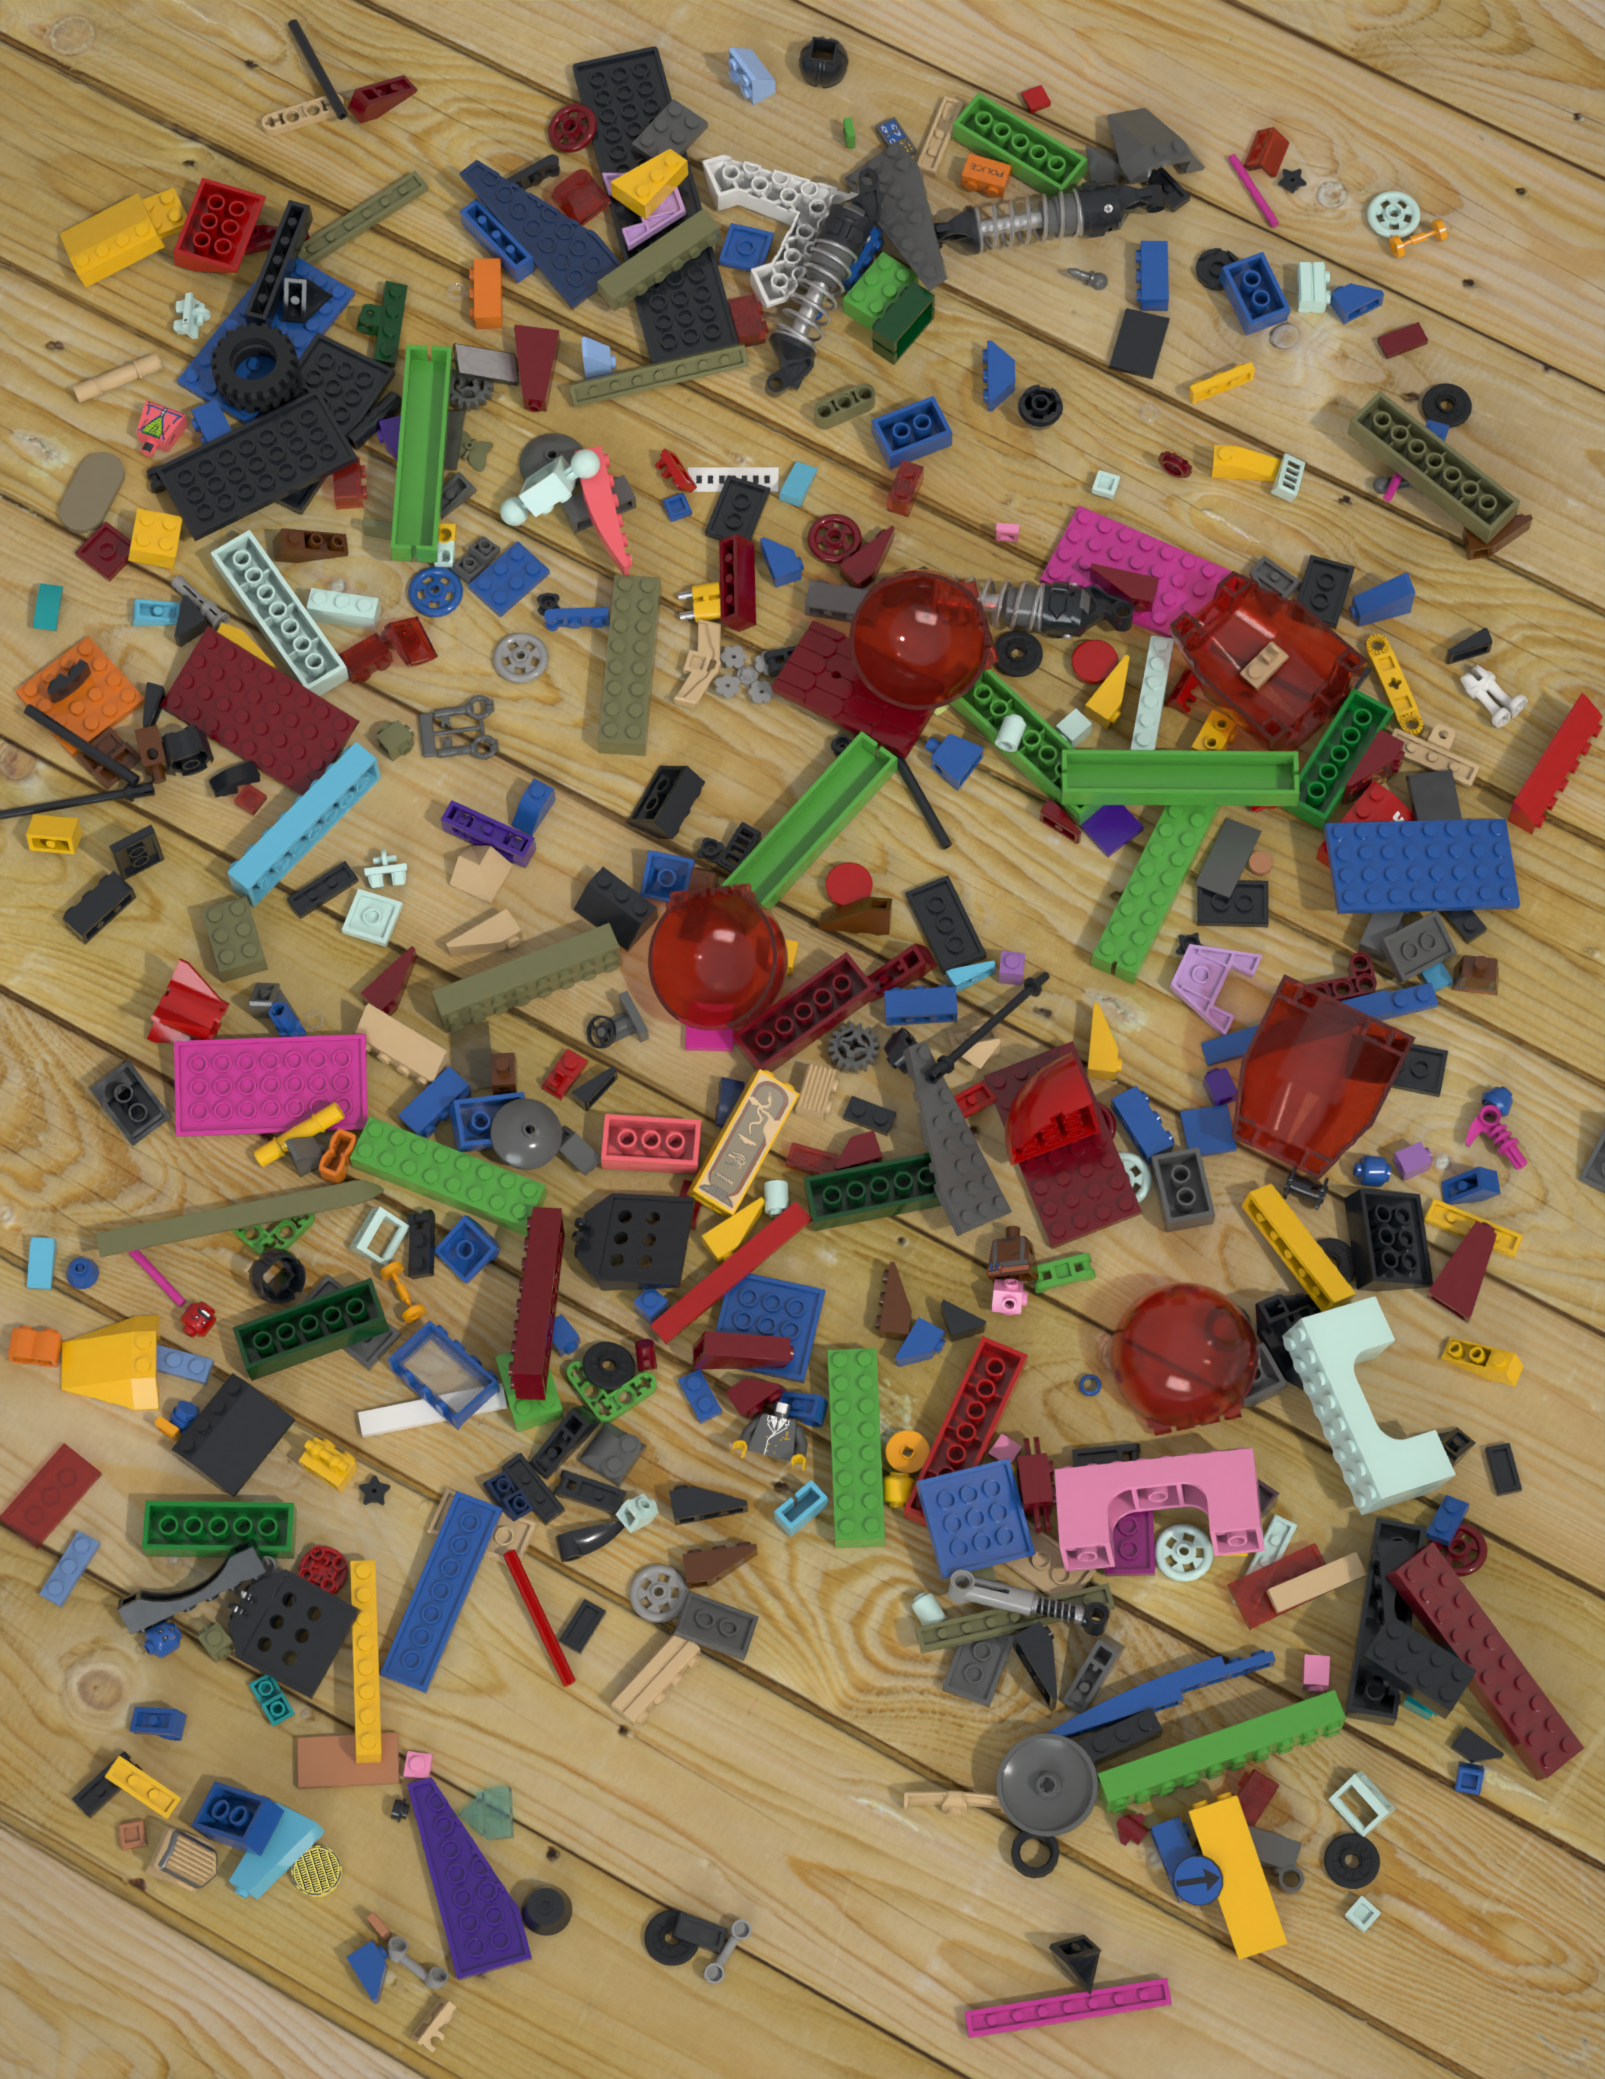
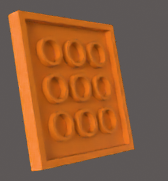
(95, 706)

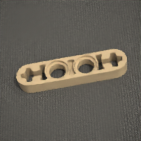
(302, 111)

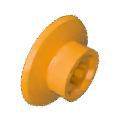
(913, 1442)

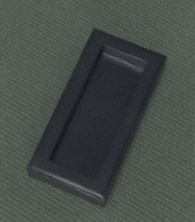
(1503, 1469)
(582, 1626)
(699, 1932)

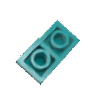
(48, 607)
(272, 1699)

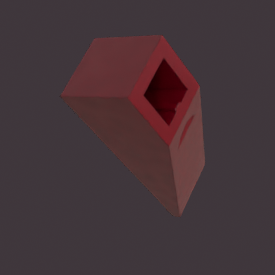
(863, 567)

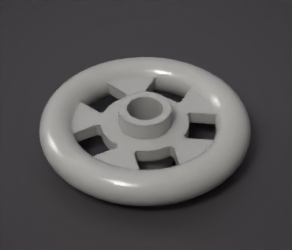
(531, 672)
(675, 1581)

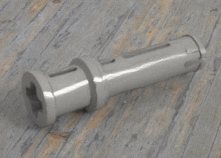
(207, 607)

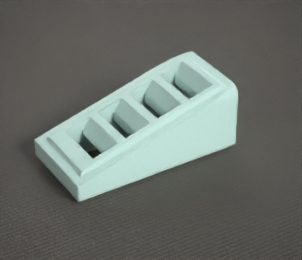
(1278, 488)

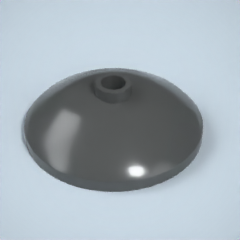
(538, 450)
(516, 1145)

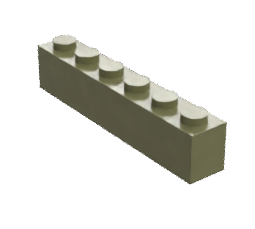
(659, 260)

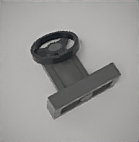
(619, 1026)

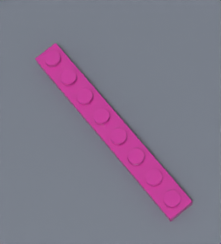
(1068, 2008)

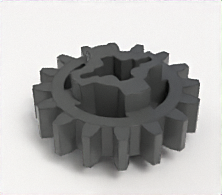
(469, 392)
(862, 1050)

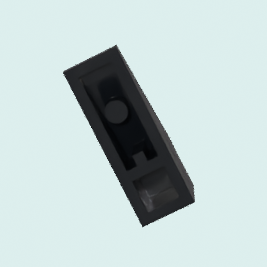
(564, 1440)
(698, 1504)

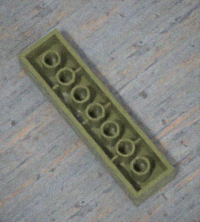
(1433, 467)
(630, 665)
(527, 978)

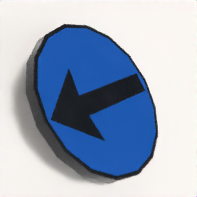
(1198, 1880)

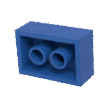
(1254, 293)
(911, 432)
(473, 1119)
(237, 1818)

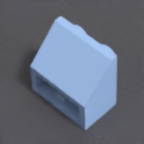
(750, 75)

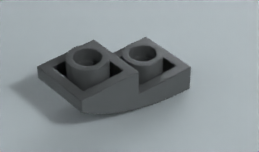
(476, 560)

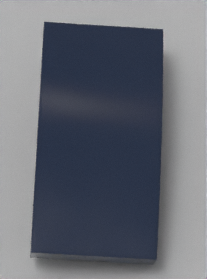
(728, 1096)
(505, 1495)

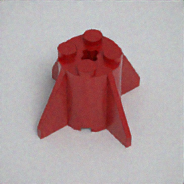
(188, 1009)

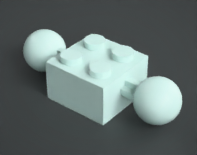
(549, 486)

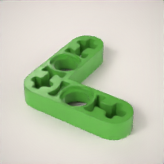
(267, 1239)
(611, 1400)

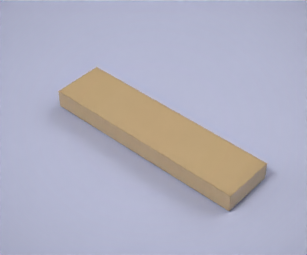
(939, 136)
(1316, 1582)

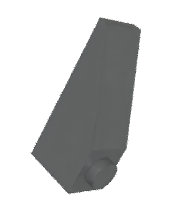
(1093, 1673)

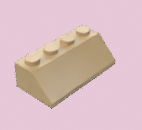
(402, 1047)

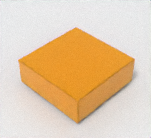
(167, 1429)

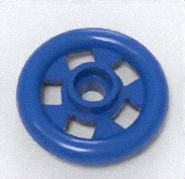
(445, 606)

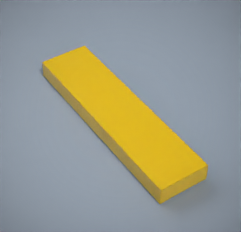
(1460, 1222)

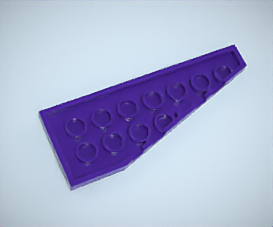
(474, 1905)

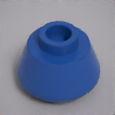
(1500, 1098)
(82, 1273)

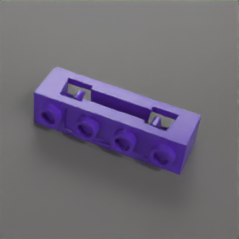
(488, 832)

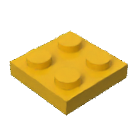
(166, 212)

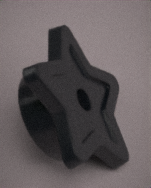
(1289, 185)
(1185, 941)
(377, 1497)

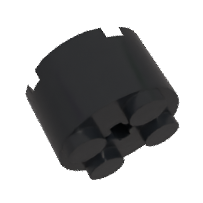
(187, 751)

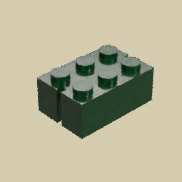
(903, 322)

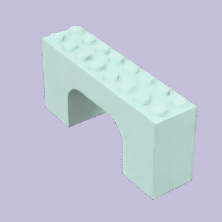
(1373, 1465)

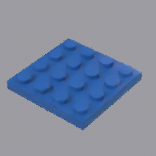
(775, 1309)
(975, 1518)

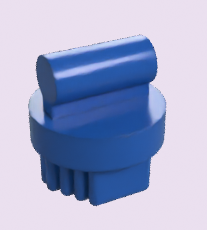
(184, 1415)

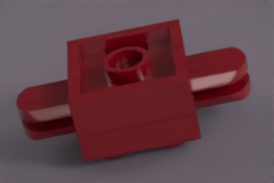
(1034, 1484)

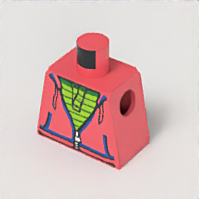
(159, 428)

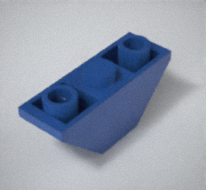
(998, 375)

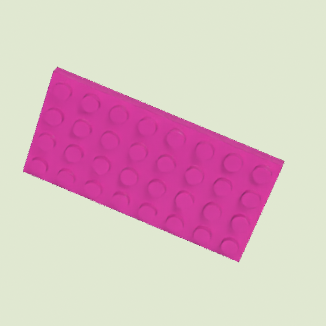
(1184, 578)
(268, 1083)

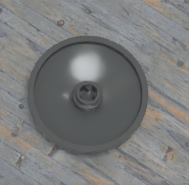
(1047, 1785)

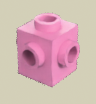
(1008, 1296)

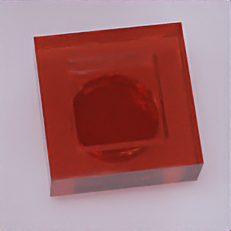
(250, 799)

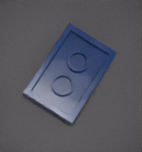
(509, 579)

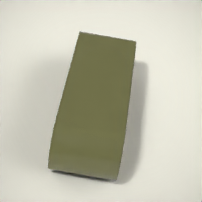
(839, 415)

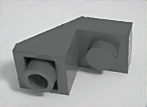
(578, 1152)

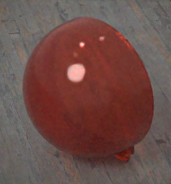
(921, 639)
(717, 957)
(1184, 1357)

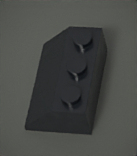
(666, 801)
(614, 902)

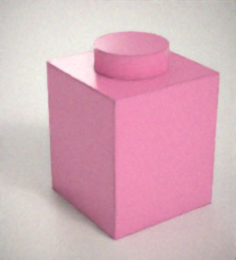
(1315, 1673)

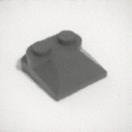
(1267, 1381)
(612, 1453)

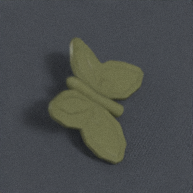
(475, 451)

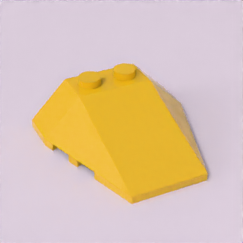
(115, 1364)

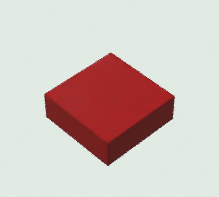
(1036, 99)

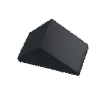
(190, 622)
(961, 1323)

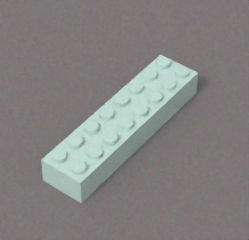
(279, 614)

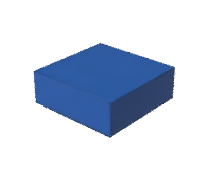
(677, 507)

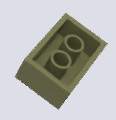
(234, 939)

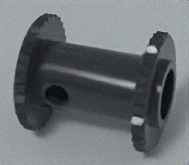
(1302, 1187)

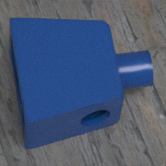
(954, 758)

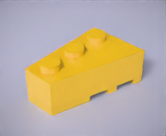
(650, 183)

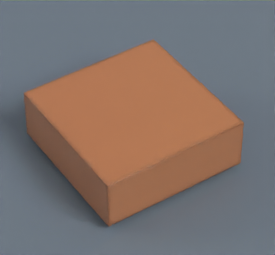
(132, 1835)
(379, 1926)

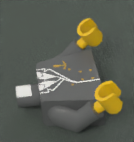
(774, 1437)

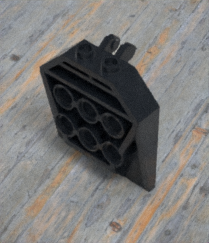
(604, 1229)
(255, 1620)

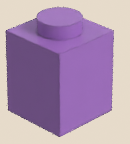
(1011, 968)
(1412, 1161)

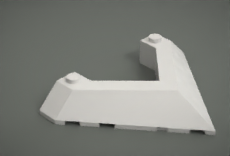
(780, 197)

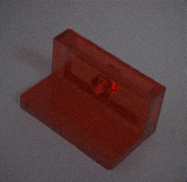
(1267, 151)

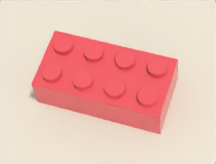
(651, 1144)

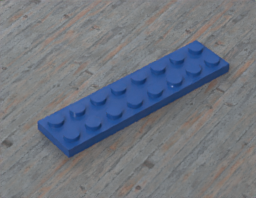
(441, 1592)

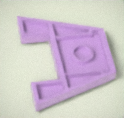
(667, 213)
(1202, 977)

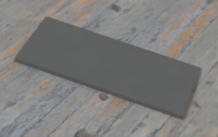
(1228, 858)

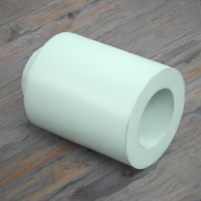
(1010, 733)
(776, 1197)
(928, 1609)

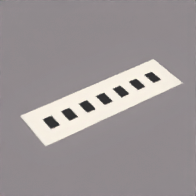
(713, 478)

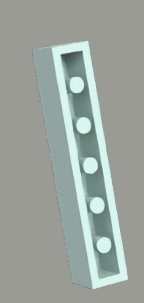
(1152, 693)

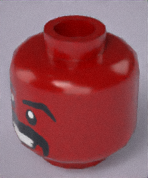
(198, 1319)

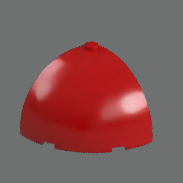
(1049, 1112)

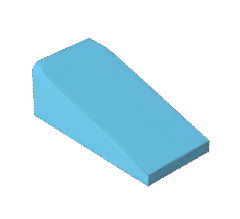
(797, 484)
(154, 613)
(968, 975)
(41, 1263)

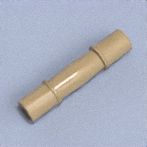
(117, 377)

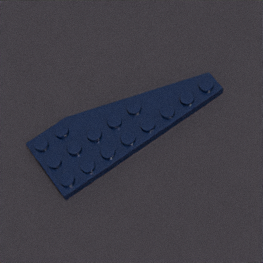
(560, 246)

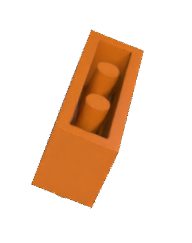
(486, 293)

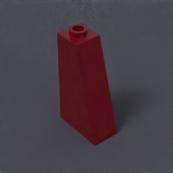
(537, 361)
(1463, 1275)
(741, 1351)

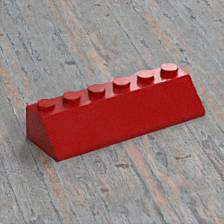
(1555, 766)

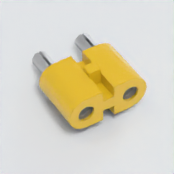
(705, 604)

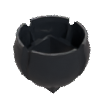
(822, 71)
(285, 1283)

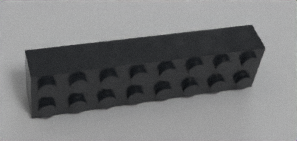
(1366, 1695)

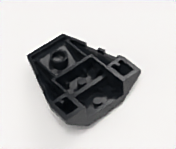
(1274, 1319)

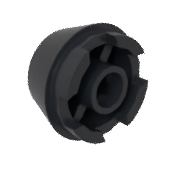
(1040, 407)
(894, 1048)
(546, 1910)

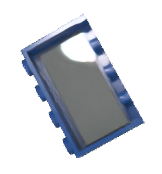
(444, 1374)

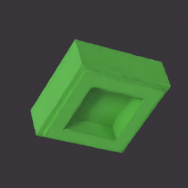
(849, 133)

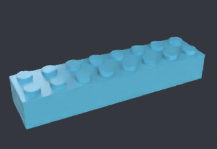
(304, 824)

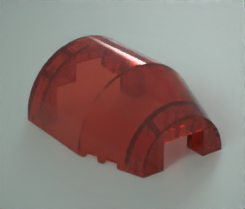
(1235, 630)
(1314, 1077)

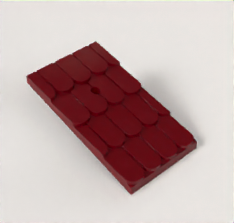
(826, 683)

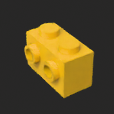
(1215, 733)
(61, 834)

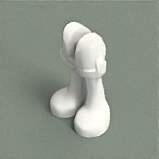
(1483, 681)

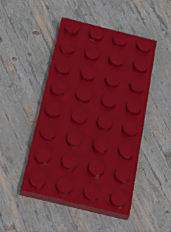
(259, 712)
(1076, 1185)

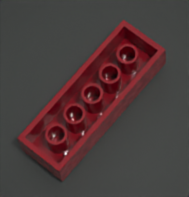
(805, 1014)

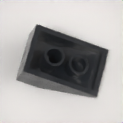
(129, 1102)
(1036, 1653)

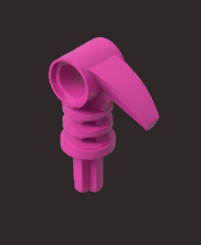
(1497, 1132)

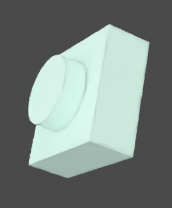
(1105, 484)
(1362, 1914)

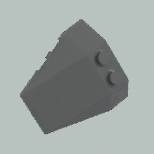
(1146, 144)

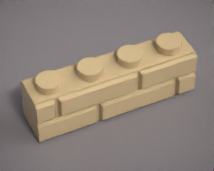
(655, 1679)

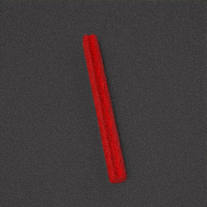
(539, 1618)

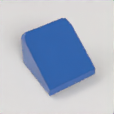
(1469, 1778)

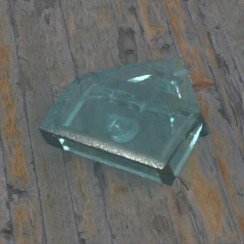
(491, 1813)

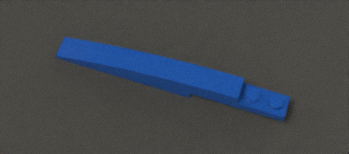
(1378, 1005)
(1162, 1692)

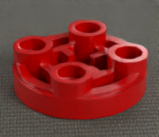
(1094, 661)
(848, 883)
(324, 1568)

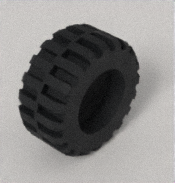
(252, 342)

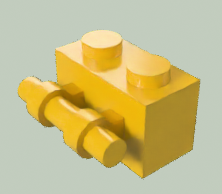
(328, 1464)

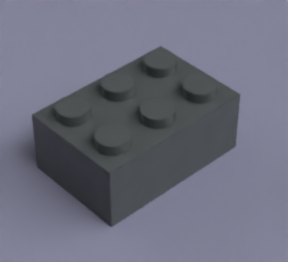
(1182, 1189)

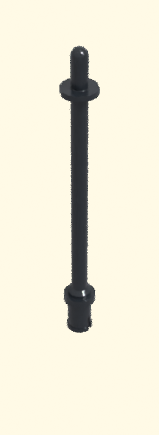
(128, 792)
(945, 1064)

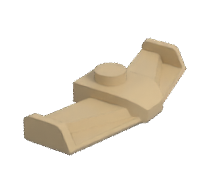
(701, 664)
(952, 1801)

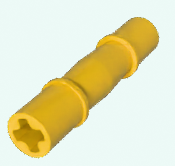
(318, 1122)

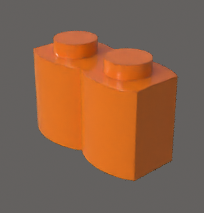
(335, 1161)
(35, 1347)

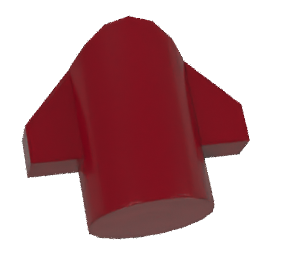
(645, 1355)
(1131, 1828)

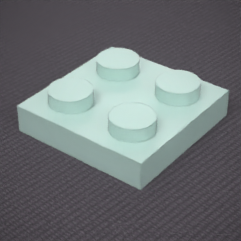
(372, 917)

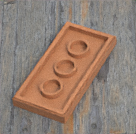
(332, 1762)

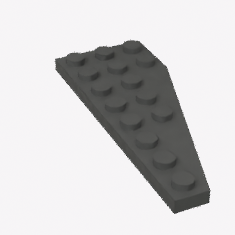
(906, 212)
(960, 1170)

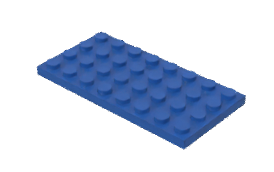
(198, 375)
(1421, 866)

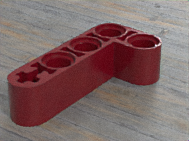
(1351, 983)

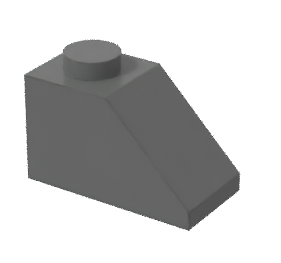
(305, 1154)

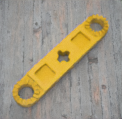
(1388, 670)

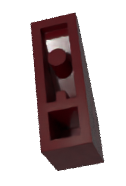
(377, 99)
(1132, 587)
(902, 969)
(388, 988)

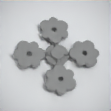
(746, 676)

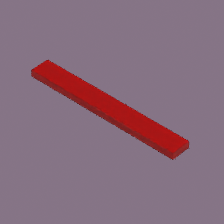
(730, 1273)

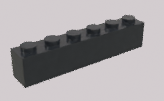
(279, 263)

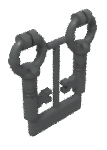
(427, 731)

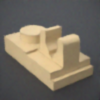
(1264, 665)
(439, 2015)

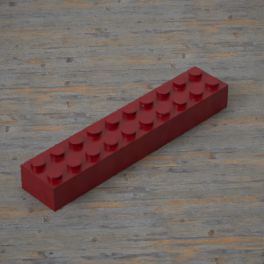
(1501, 1679)

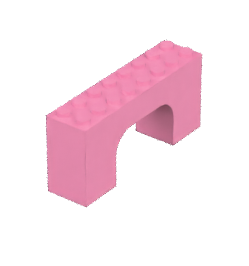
(1098, 1496)

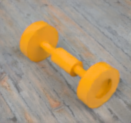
(1438, 231)
(390, 1272)

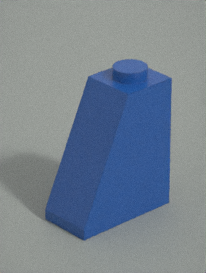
(1383, 601)

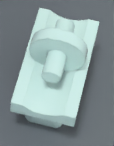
(193, 316)
(397, 871)

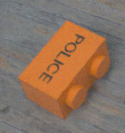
(986, 176)

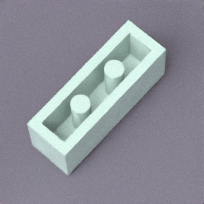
(344, 609)

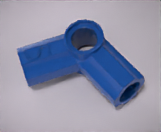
(285, 1021)

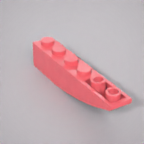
(602, 512)

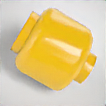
(897, 1489)

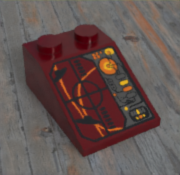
(1377, 764)

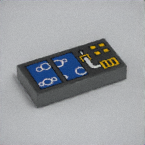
(891, 131)

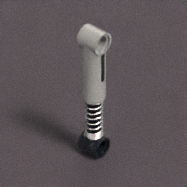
(1025, 1602)

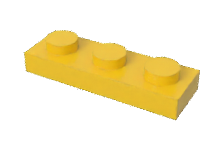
(1221, 382)
(142, 1787)

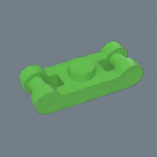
(1064, 1273)

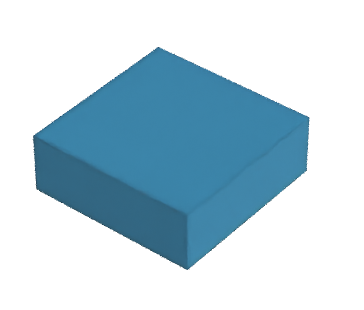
(1437, 976)

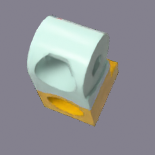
(447, 545)

